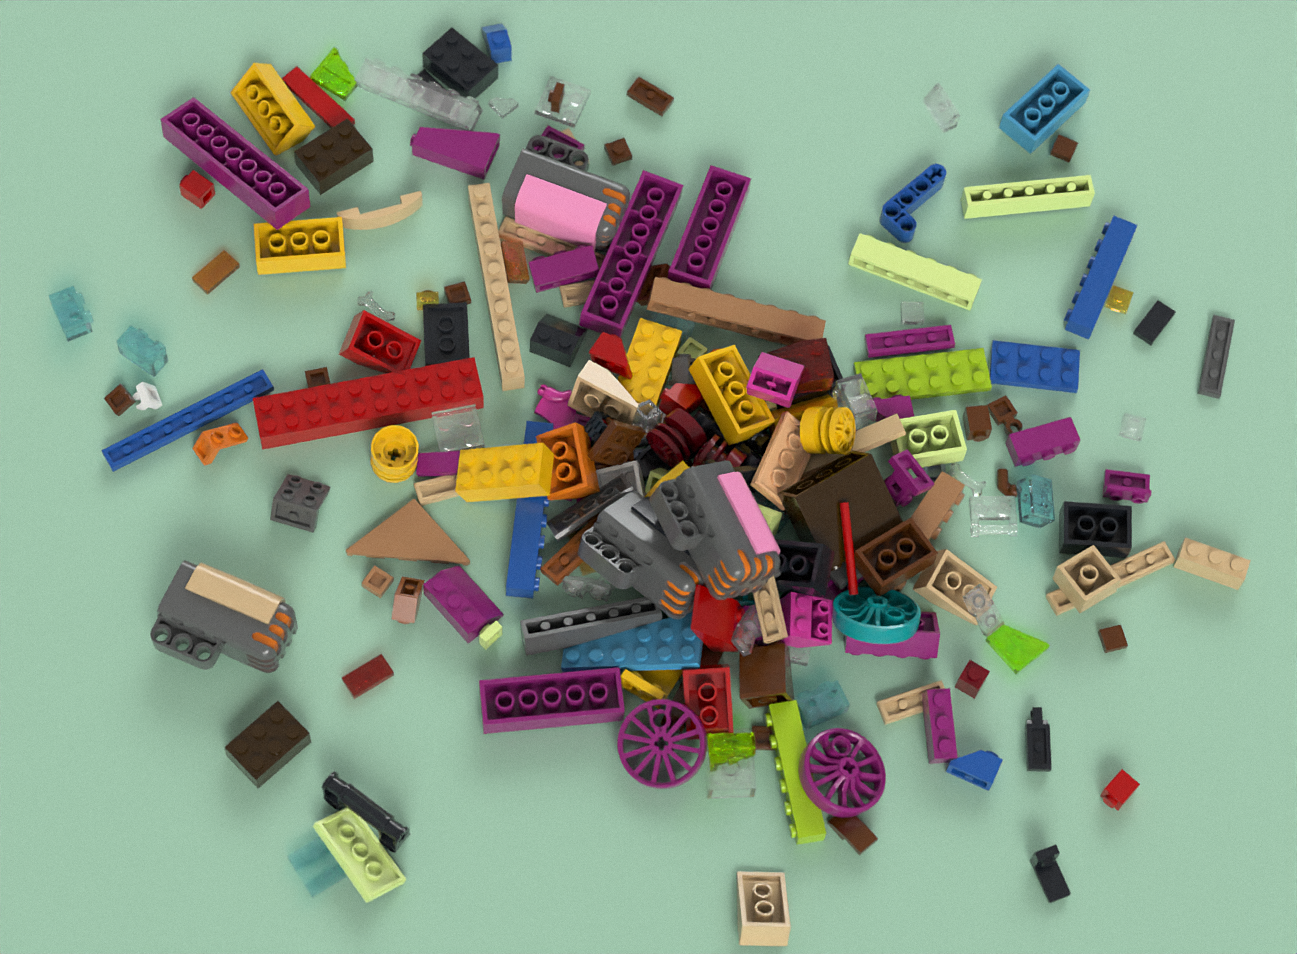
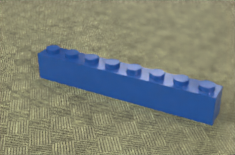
(526, 534)

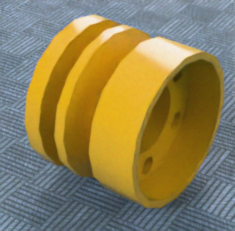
(827, 430)
(392, 442)

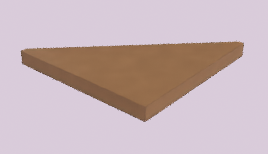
(409, 537)

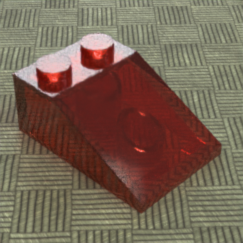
(816, 360)

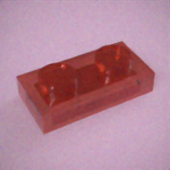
(367, 676)

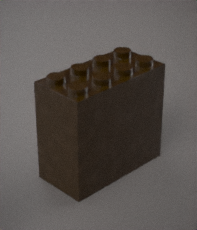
(815, 504)

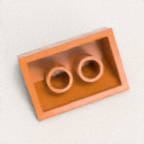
(572, 469)

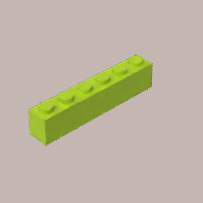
(789, 744)

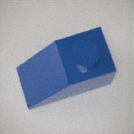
(497, 43)
(977, 768)

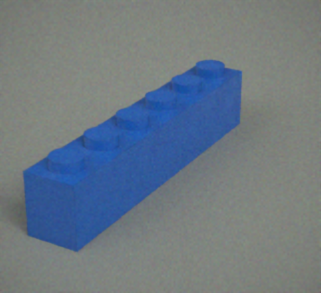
(1100, 277)

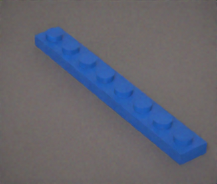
(187, 420)

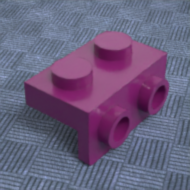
(1126, 486)

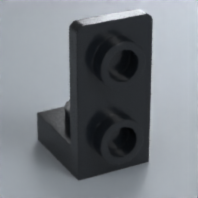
(1049, 873)

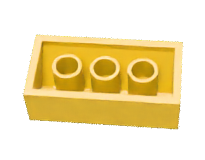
(272, 108)
(723, 384)

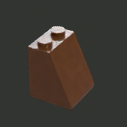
(766, 675)

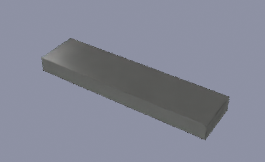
(1216, 356)

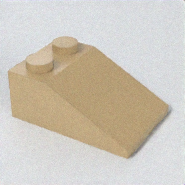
(600, 391)
(948, 582)
(762, 909)

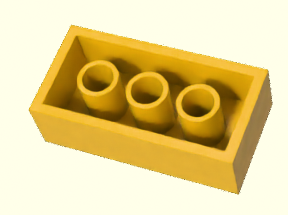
(300, 246)
(650, 360)
(504, 472)

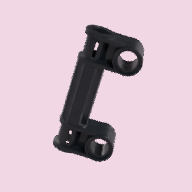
(711, 428)
(340, 793)

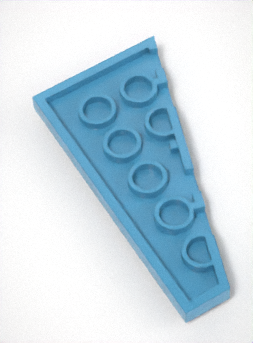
(654, 646)

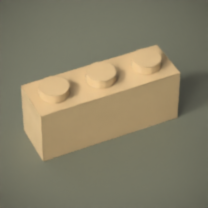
(1211, 563)

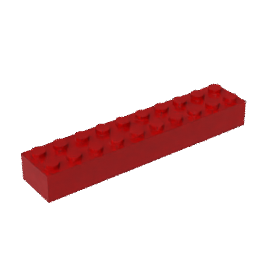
(366, 403)

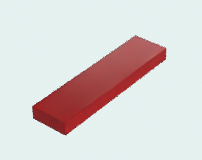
(315, 98)

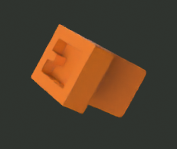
(218, 438)

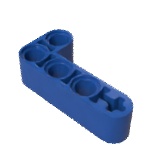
(915, 198)

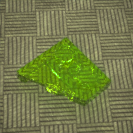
(334, 76)
(1016, 647)
(729, 748)

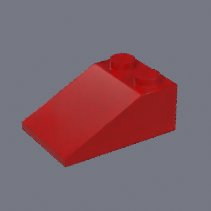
(378, 344)
(715, 620)
(709, 696)

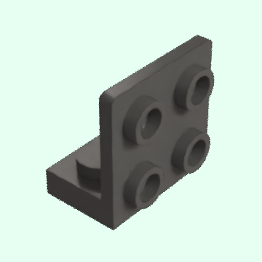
(298, 502)

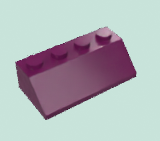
(921, 645)

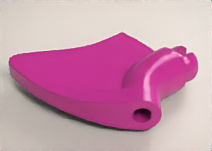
(555, 407)

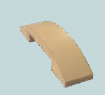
(383, 217)

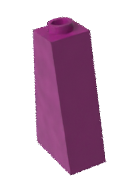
(457, 149)

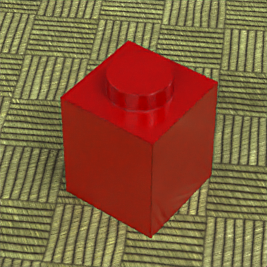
(197, 189)
(1119, 790)

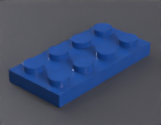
(1034, 366)

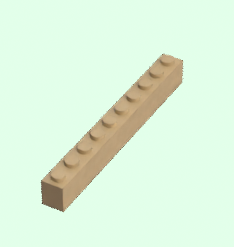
(496, 287)

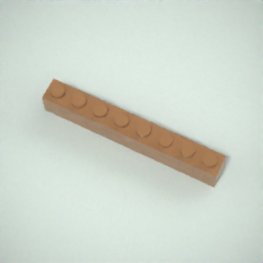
(732, 313)

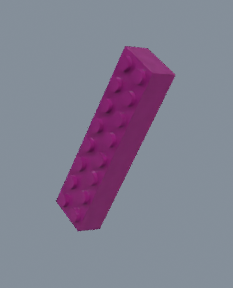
(235, 163)
(631, 255)

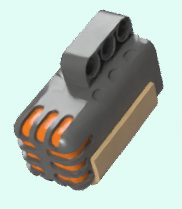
(222, 616)

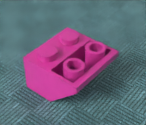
(774, 379)
(807, 620)

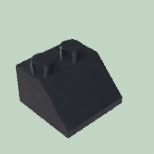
(557, 340)

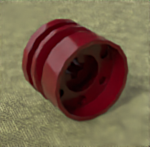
(676, 437)
(710, 451)

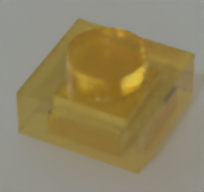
(426, 297)
(1119, 299)

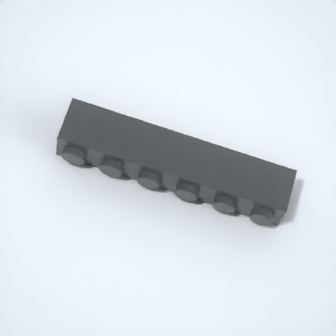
(586, 624)

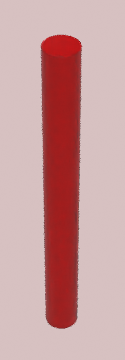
(848, 548)

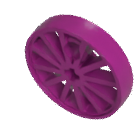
(662, 732)
(842, 772)

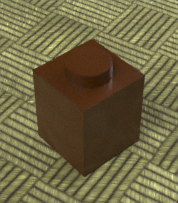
(977, 423)

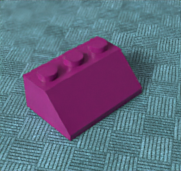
(461, 602)

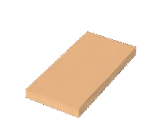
(782, 461)

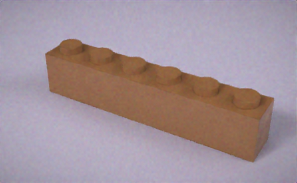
(937, 508)

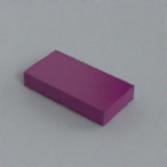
(437, 463)

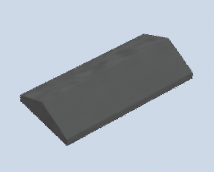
(589, 507)

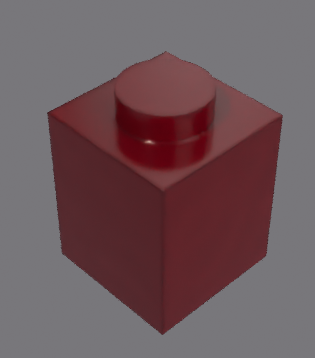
(972, 679)

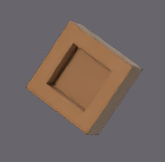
(377, 581)

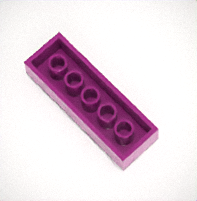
(710, 228)
(551, 700)

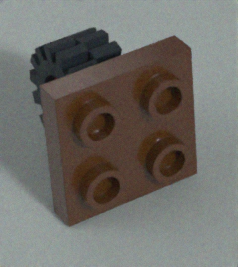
(612, 439)

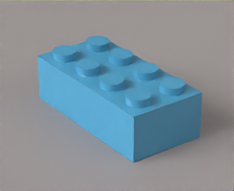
(1044, 108)

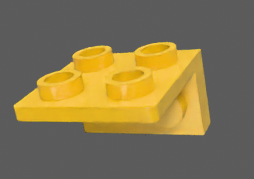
(650, 683)

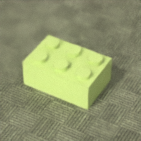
(932, 439)

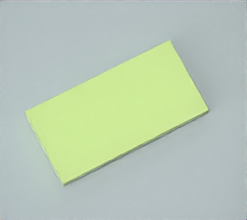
(359, 854)

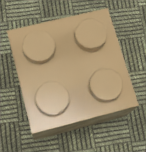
(1086, 579)

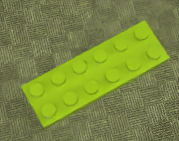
(927, 374)

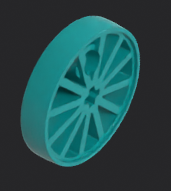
(876, 618)

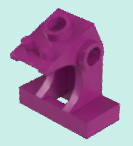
(901, 483)

